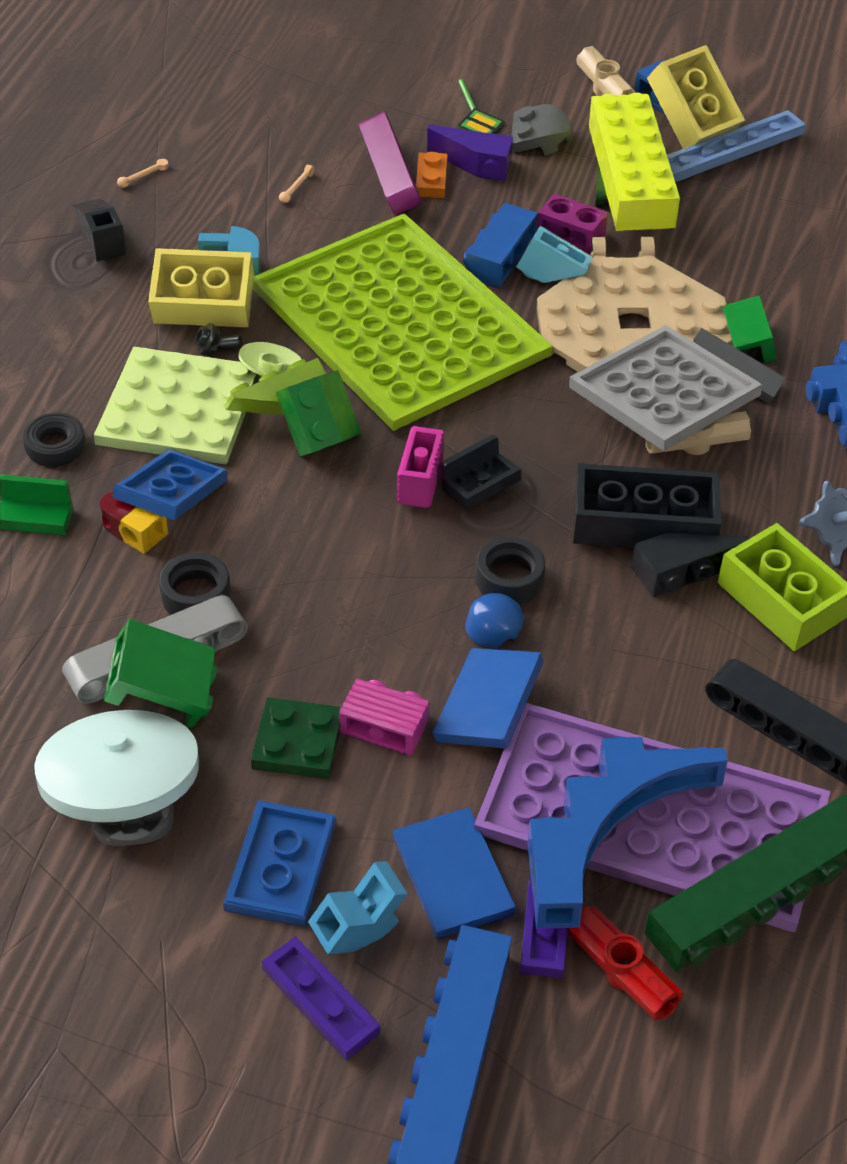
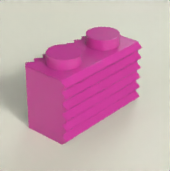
(420, 467)
(384, 716)

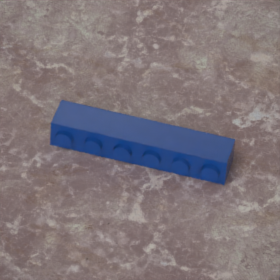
(455, 1049)

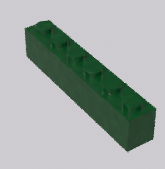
(751, 888)

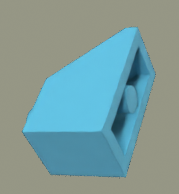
(552, 258)

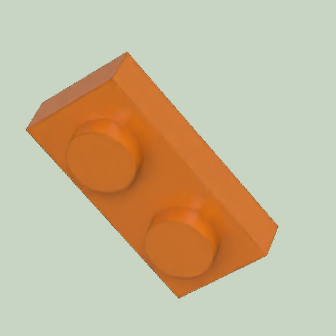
(431, 174)

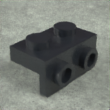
(478, 473)

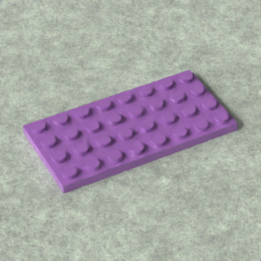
(661, 844)

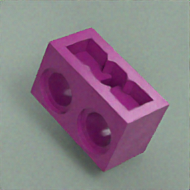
(573, 221)

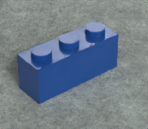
(501, 244)

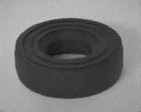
(50, 424)

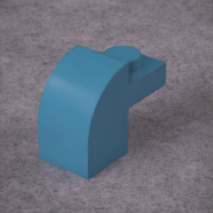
(237, 241)
(360, 916)

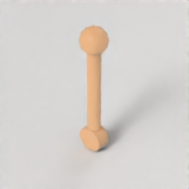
(162, 164)
(286, 196)

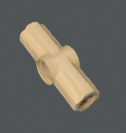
(603, 73)
(727, 429)

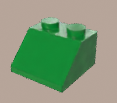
(318, 412)

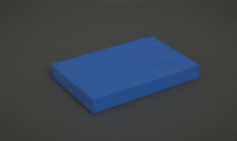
(170, 484)
(488, 697)
(280, 863)
(453, 873)

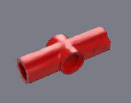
(639, 979)

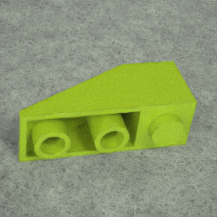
(262, 395)

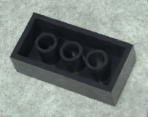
(639, 503)

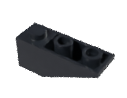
(101, 228)
(680, 559)

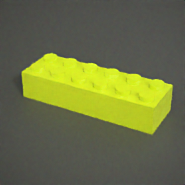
(633, 162)

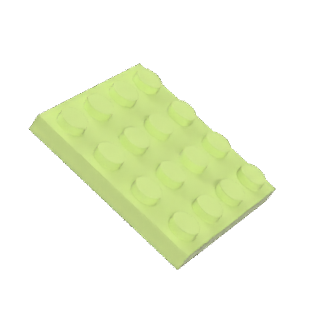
(174, 405)

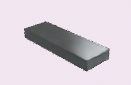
(768, 378)

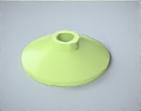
(266, 357)

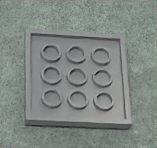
(665, 387)

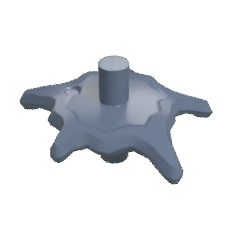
(830, 520)

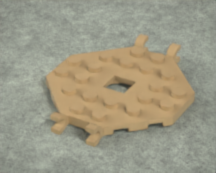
(584, 310)

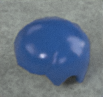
(494, 620)

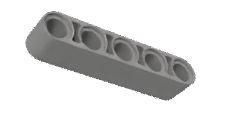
(210, 623)

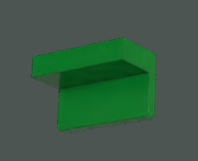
(750, 327)
(35, 504)

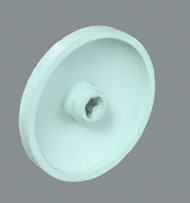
(117, 765)

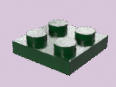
(297, 738)

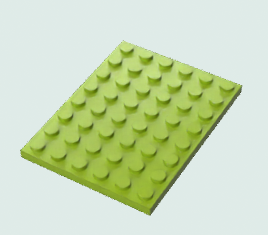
(400, 320)

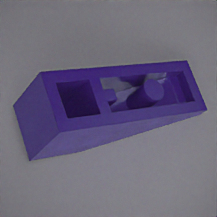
(473, 151)

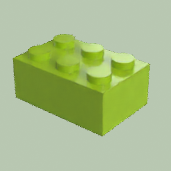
(784, 586)

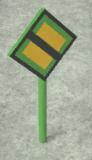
(477, 119)

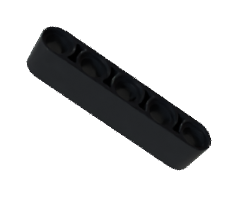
(781, 716)

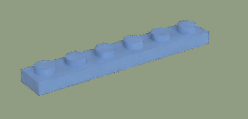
(735, 144)

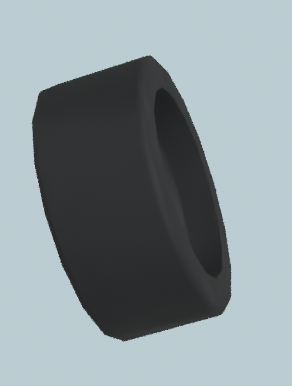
(511, 550)
(187, 567)

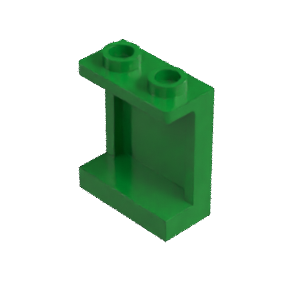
(162, 670)

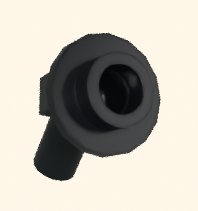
(209, 340)

